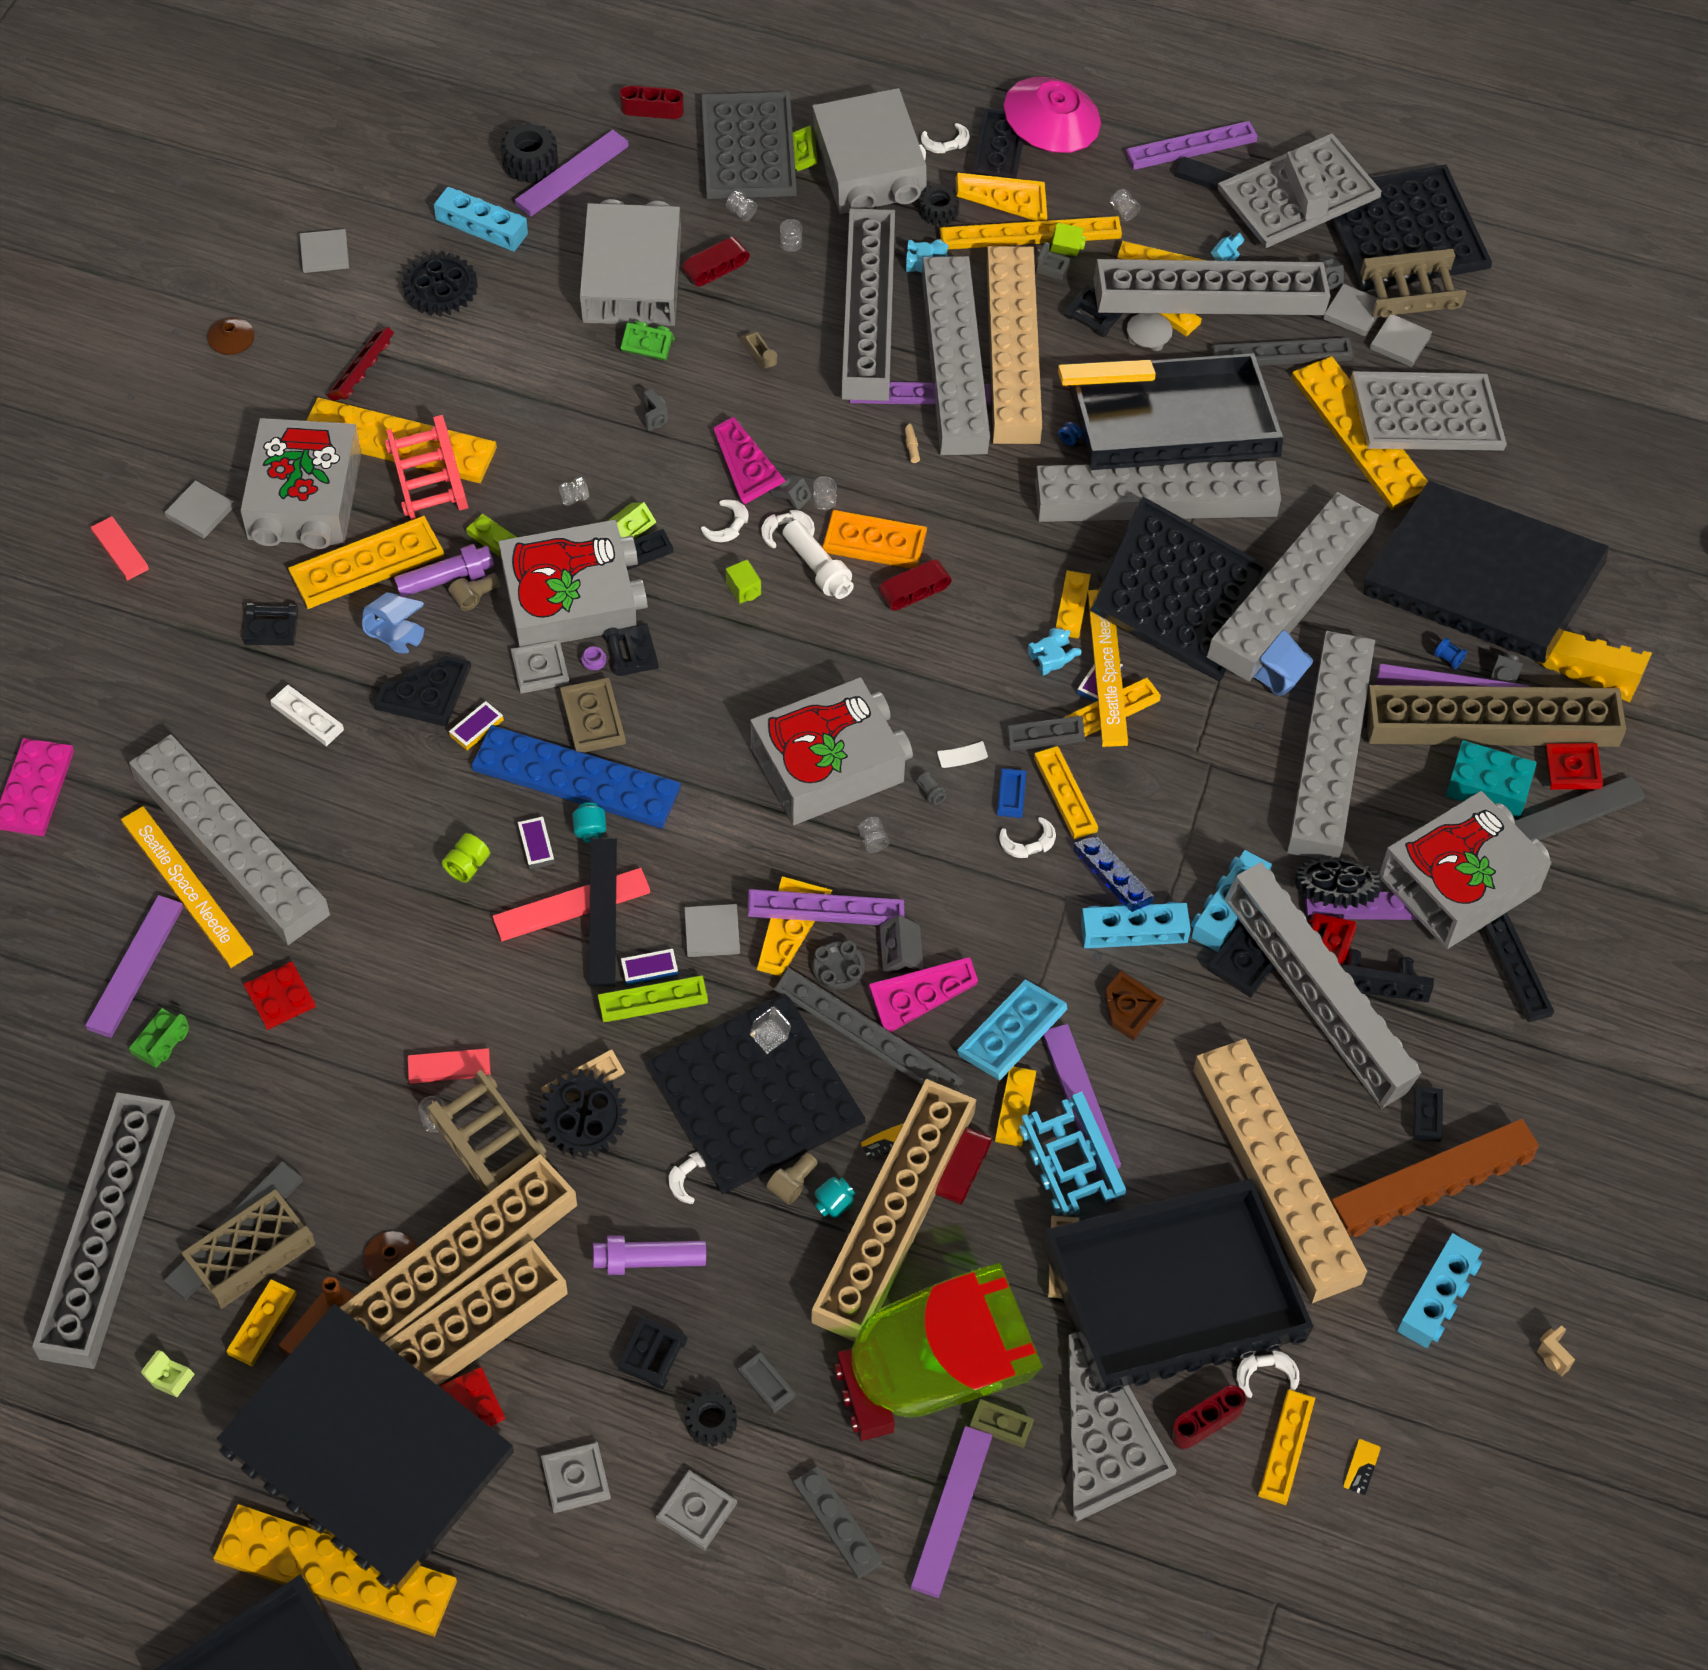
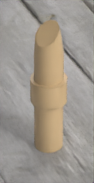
(912, 444)

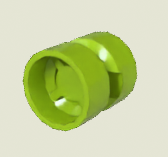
(465, 857)

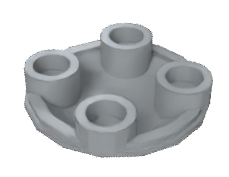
(1149, 330)

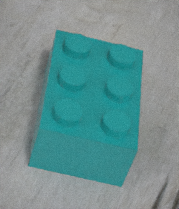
(1495, 773)

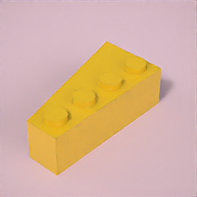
(1598, 664)

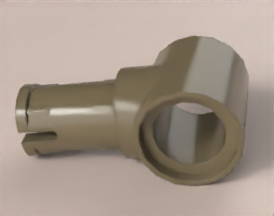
(469, 593)
(789, 1183)

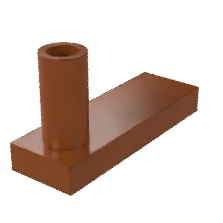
(331, 1294)

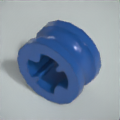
(1069, 433)

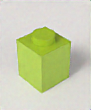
(1067, 240)
(743, 582)

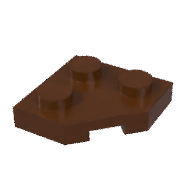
(1130, 1005)

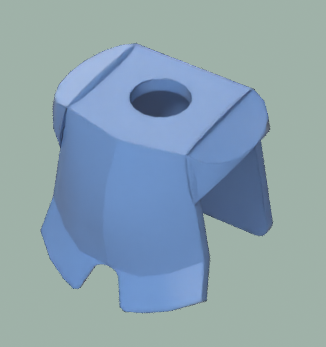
(390, 625)
(1283, 664)

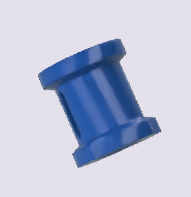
(1450, 653)

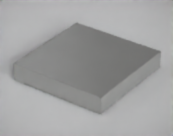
(324, 251)
(1352, 310)
(1401, 340)
(199, 509)
(540, 666)
(712, 930)
(575, 1477)
(696, 1510)

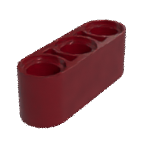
(651, 102)
(716, 261)
(915, 585)
(963, 1166)
(1213, 1405)

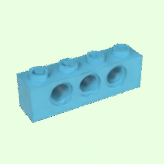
(481, 219)
(1216, 932)
(1123, 933)
(1416, 1323)

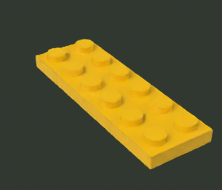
(366, 562)

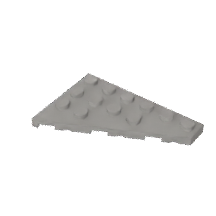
(1111, 1442)

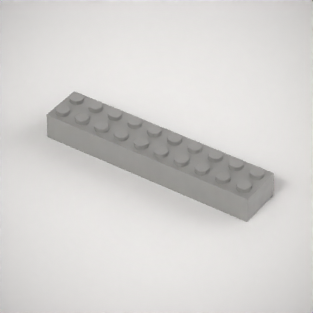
(1211, 287)
(868, 305)
(955, 356)
(1183, 489)
(1292, 585)
(1331, 746)
(229, 839)
(1322, 985)
(104, 1231)

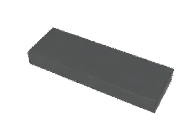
(1046, 733)

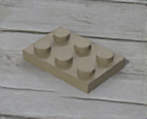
(592, 715)

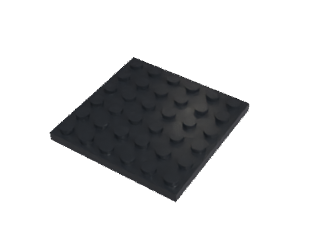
(1414, 215)
(1175, 585)
(751, 1106)

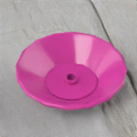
(1052, 114)

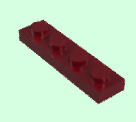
(356, 370)

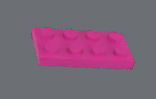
(34, 786)

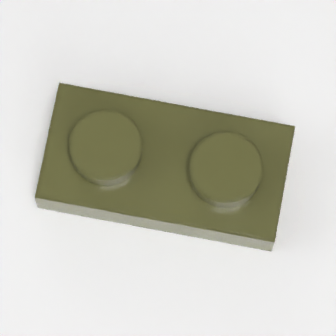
(1002, 1423)

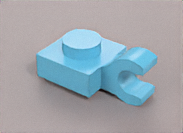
(1227, 248)

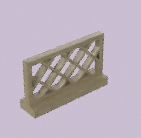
(259, 1268)

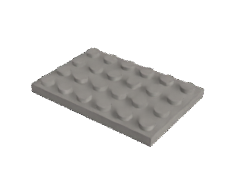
(1269, 204)
(1427, 411)

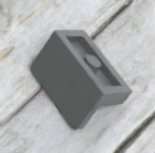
(901, 945)

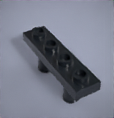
(1386, 983)

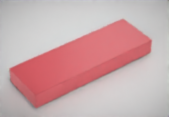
(119, 548)
(448, 1065)

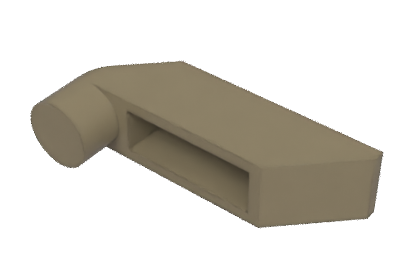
(759, 350)

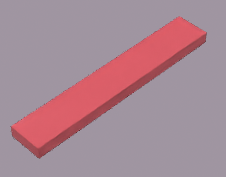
(564, 906)

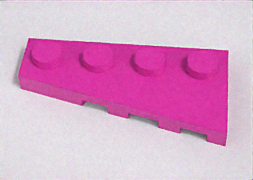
(747, 463)
(916, 993)

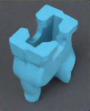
(917, 251)
(1050, 653)

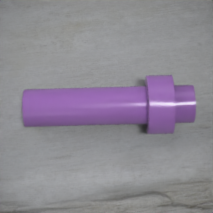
(470, 562)
(618, 1254)

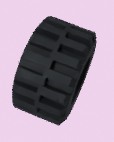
(529, 152)

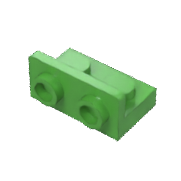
(647, 341)
(160, 1037)

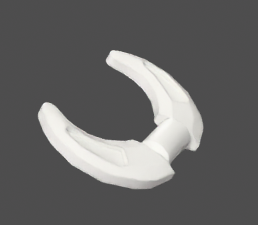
(937, 147)
(772, 523)
(727, 534)
(1020, 851)
(677, 1177)
(1279, 1359)

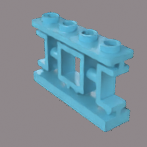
(1092, 1148)

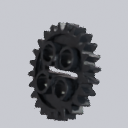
(439, 284)
(1338, 882)
(559, 1108)

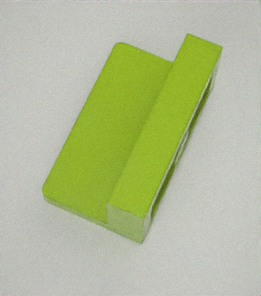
(633, 520)

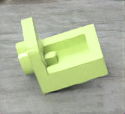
(167, 1374)

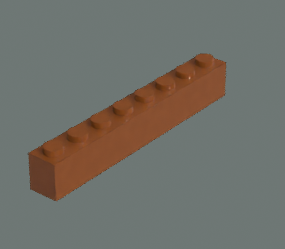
(1435, 1177)

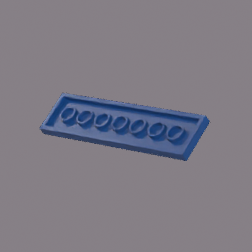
(576, 776)

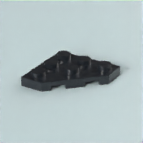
(426, 692)

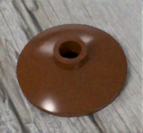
(230, 336)
(374, 1256)

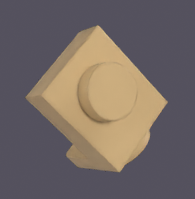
(1553, 1353)

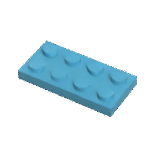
(1012, 1029)

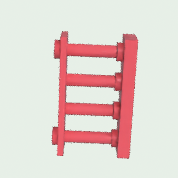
(443, 453)

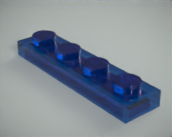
(1113, 873)

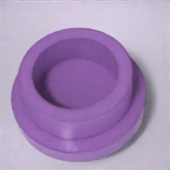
(593, 658)

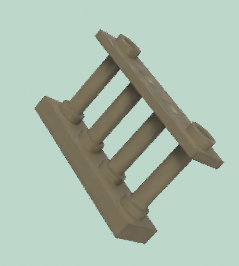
(1407, 264)
(458, 1137)

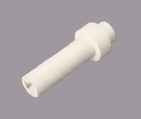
(831, 575)

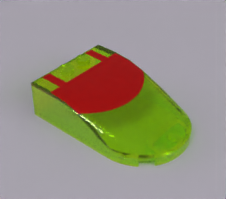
(945, 1345)

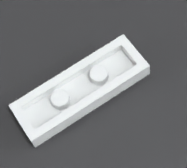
(307, 715)

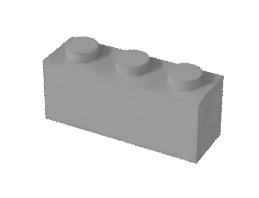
(1307, 183)

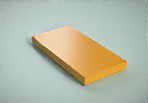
(874, 539)

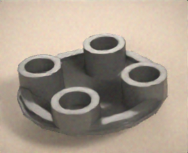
(838, 965)

